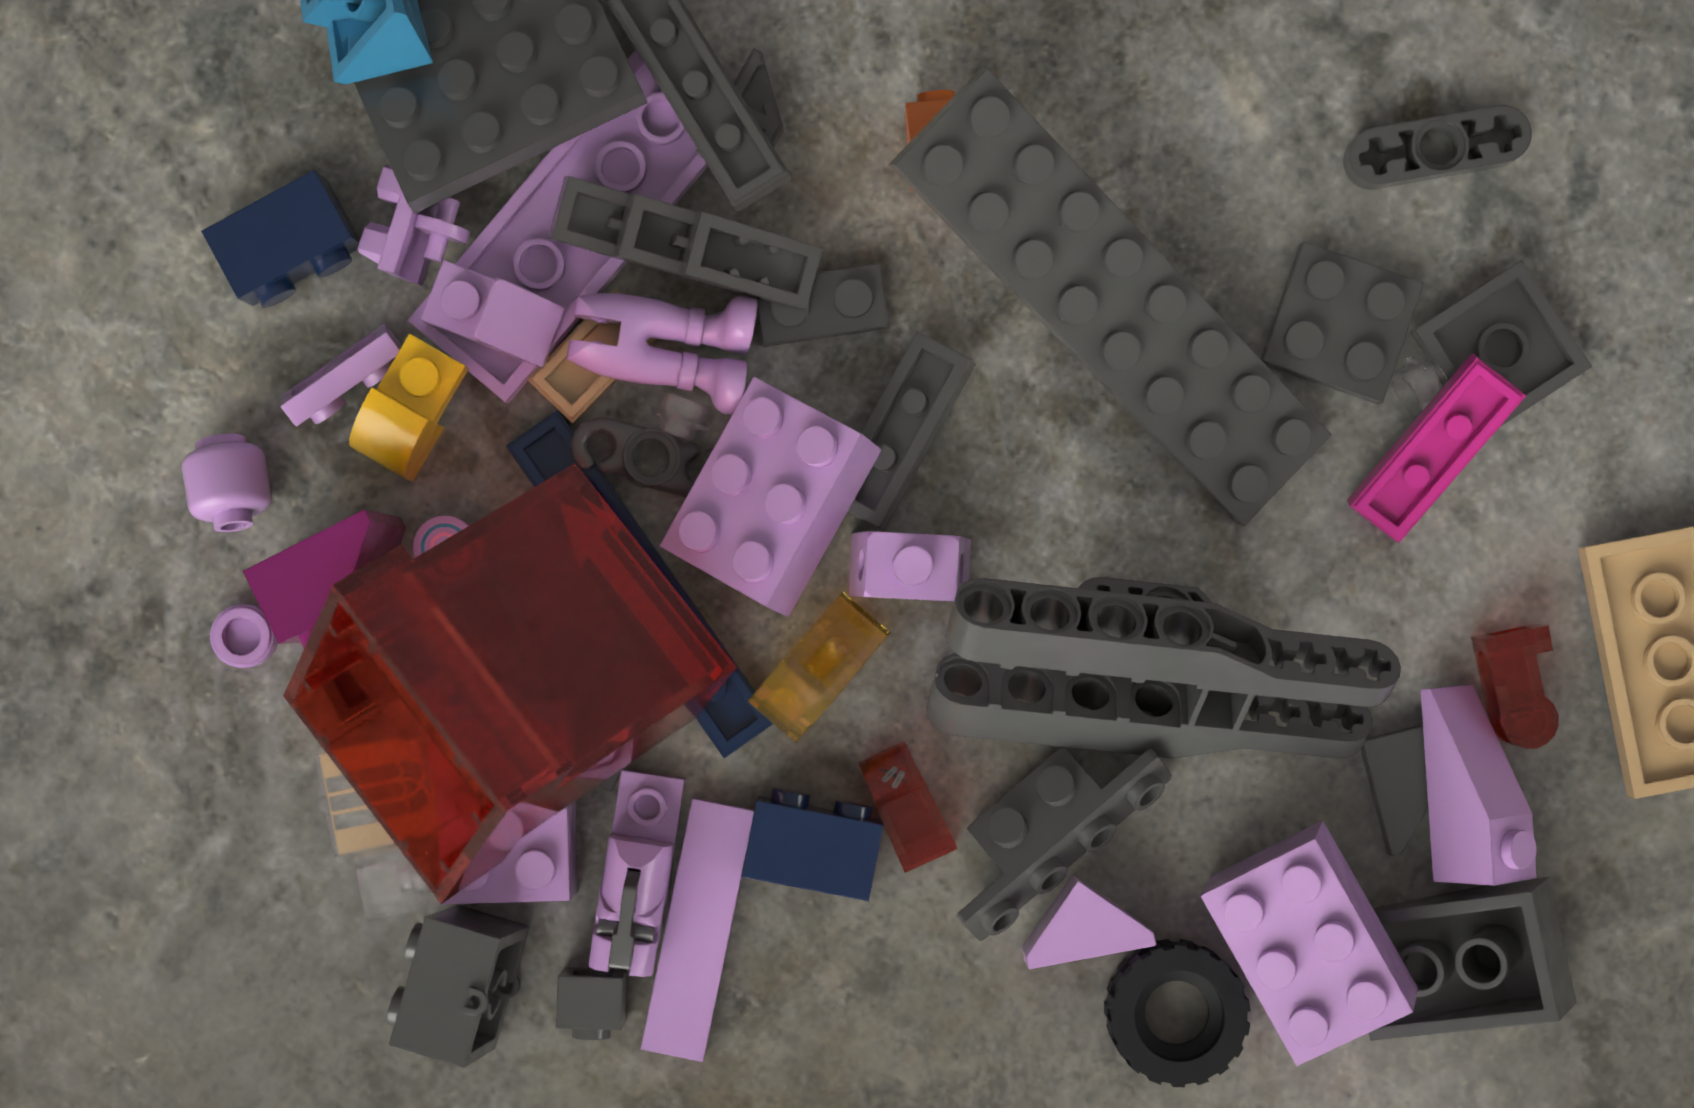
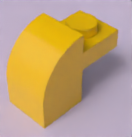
(401, 416)

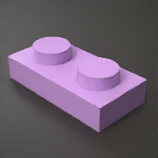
(322, 391)

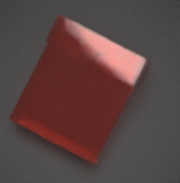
(501, 676)

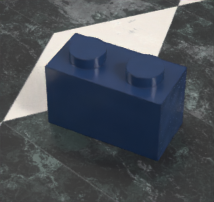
(283, 240)
(813, 845)

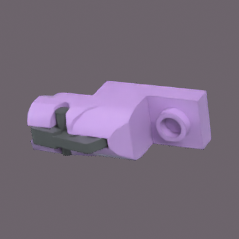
(637, 872)

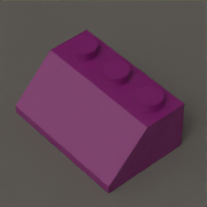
(298, 579)

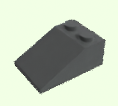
(1480, 959)

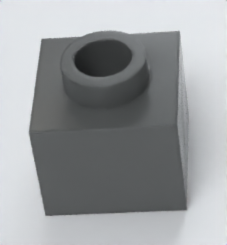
(591, 1002)

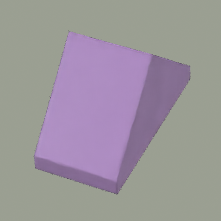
(1083, 927)

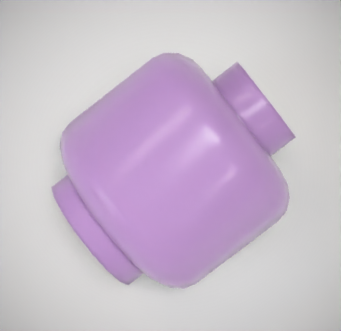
(226, 481)

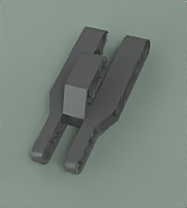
(1150, 650)

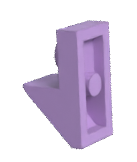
(493, 313)

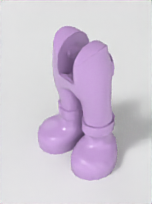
(650, 318)

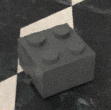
(454, 984)

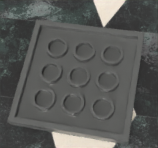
(498, 92)

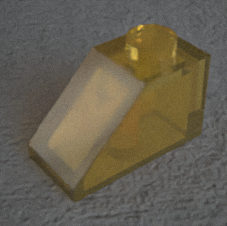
(819, 667)

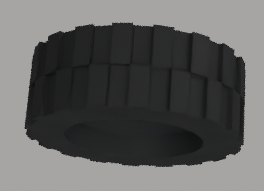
(1187, 1061)

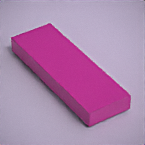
(1436, 448)

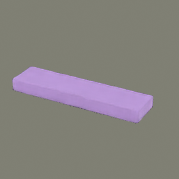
(697, 929)

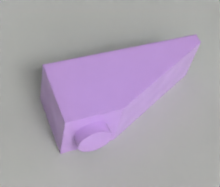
(1474, 801)

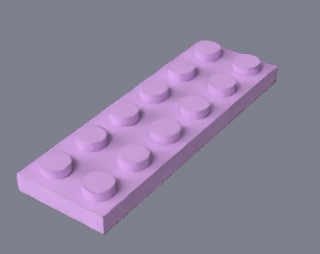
(635, 154)

